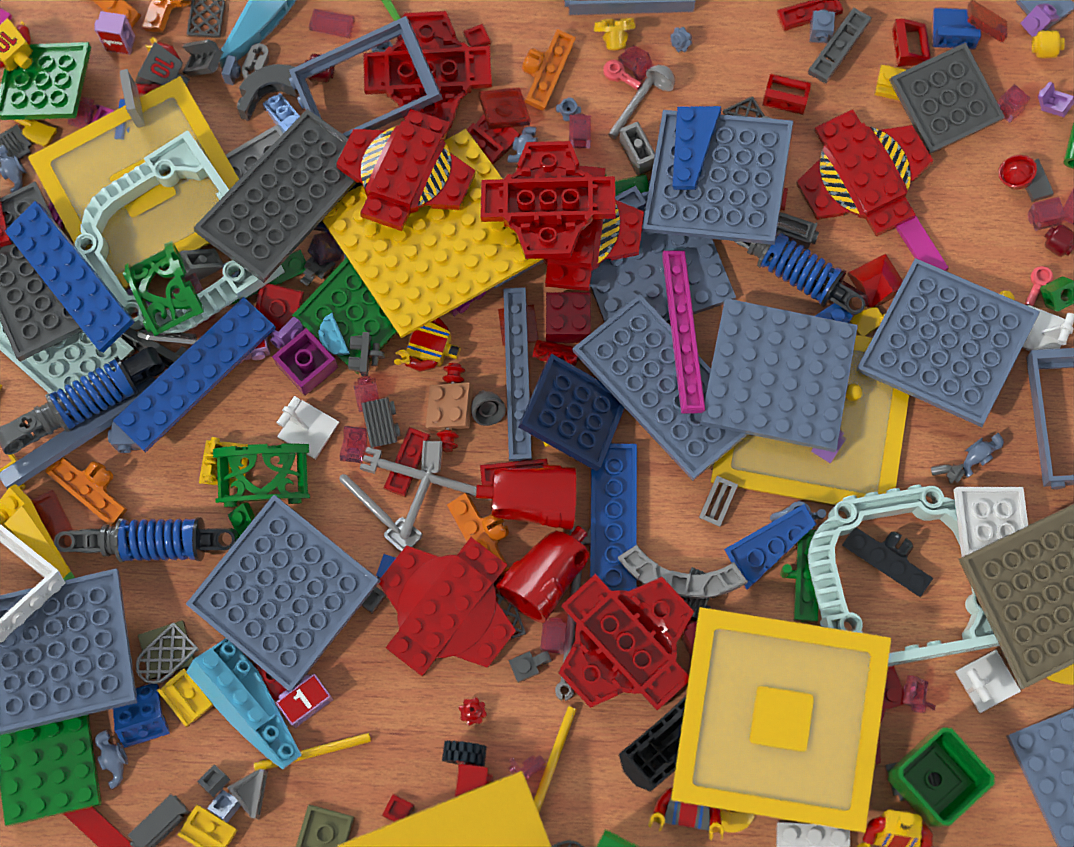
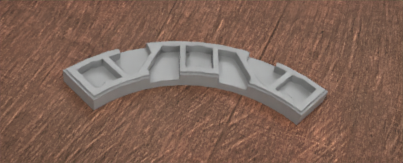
(686, 585)

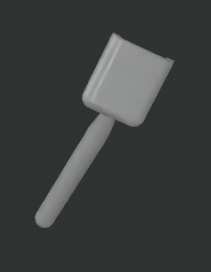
(430, 464)
(394, 530)

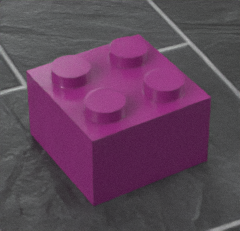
(305, 361)

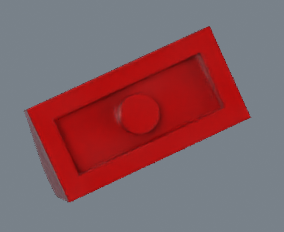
(902, 54)
(783, 100)

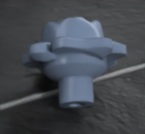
(681, 39)

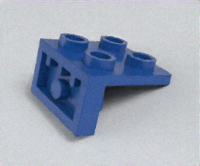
(953, 29)
(142, 719)

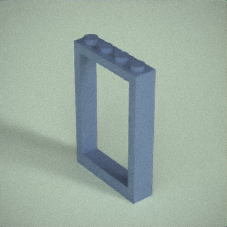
(592, 7)
(399, 27)
(1046, 360)

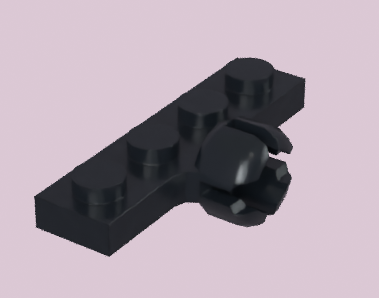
(889, 559)

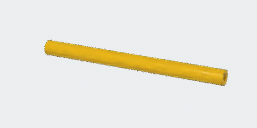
(320, 750)
(554, 757)

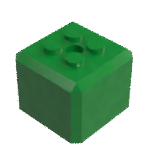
(961, 776)

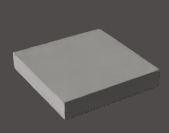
(132, 98)

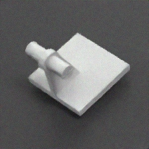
(1049, 331)
(306, 425)
(987, 681)

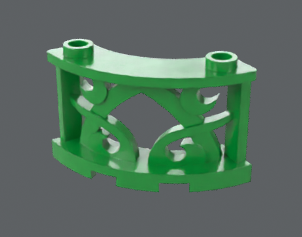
(185, 299)
(233, 456)

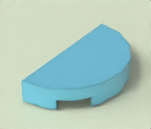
(331, 336)

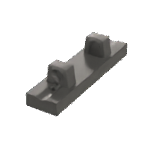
(839, 45)
(166, 355)

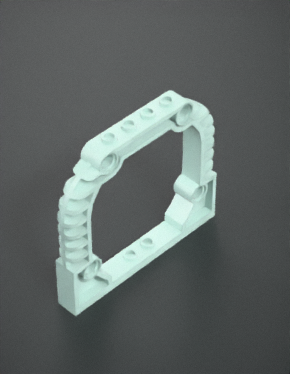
(185, 161)
(827, 583)

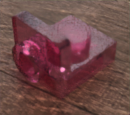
(85, 112)
(531, 766)

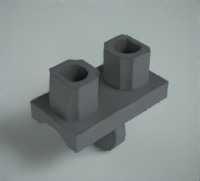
(363, 343)

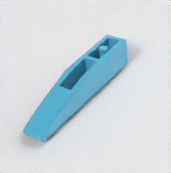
(254, 25)
(244, 700)

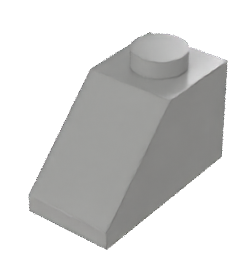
(202, 262)

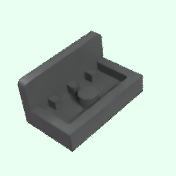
(203, 58)

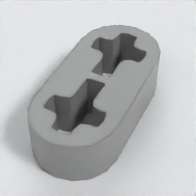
(251, 59)

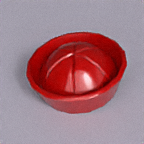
(1017, 171)

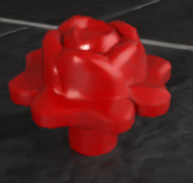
(472, 711)

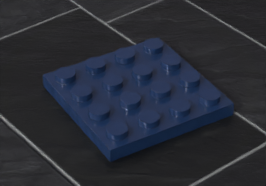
(572, 413)

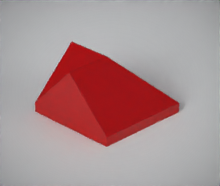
(877, 280)

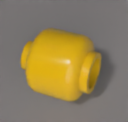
(1047, 44)

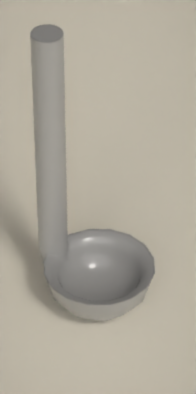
(659, 76)

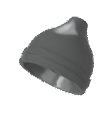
(487, 408)

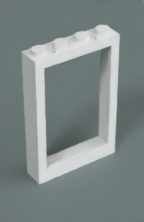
(39, 594)

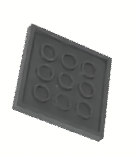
(947, 98)

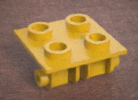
(209, 464)

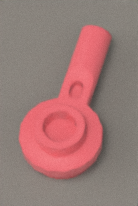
(615, 72)
(1039, 277)

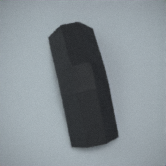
(655, 752)

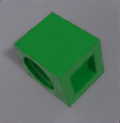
(1052, 293)

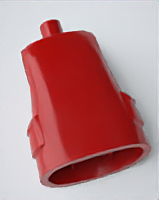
(533, 495)
(544, 574)

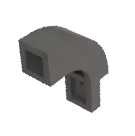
(262, 82)

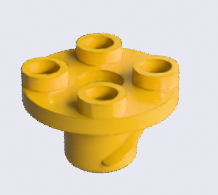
(615, 33)

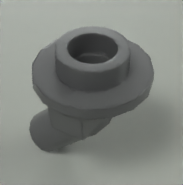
(953, 472)

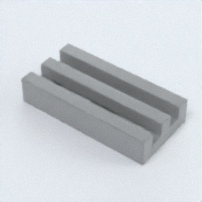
(725, 483)

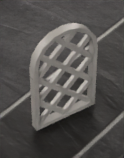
(187, 338)
(171, 670)

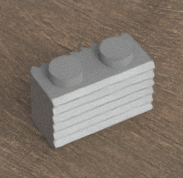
(637, 148)

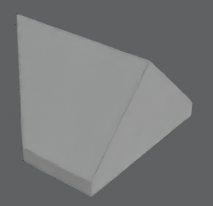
(250, 792)

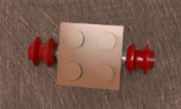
(449, 406)

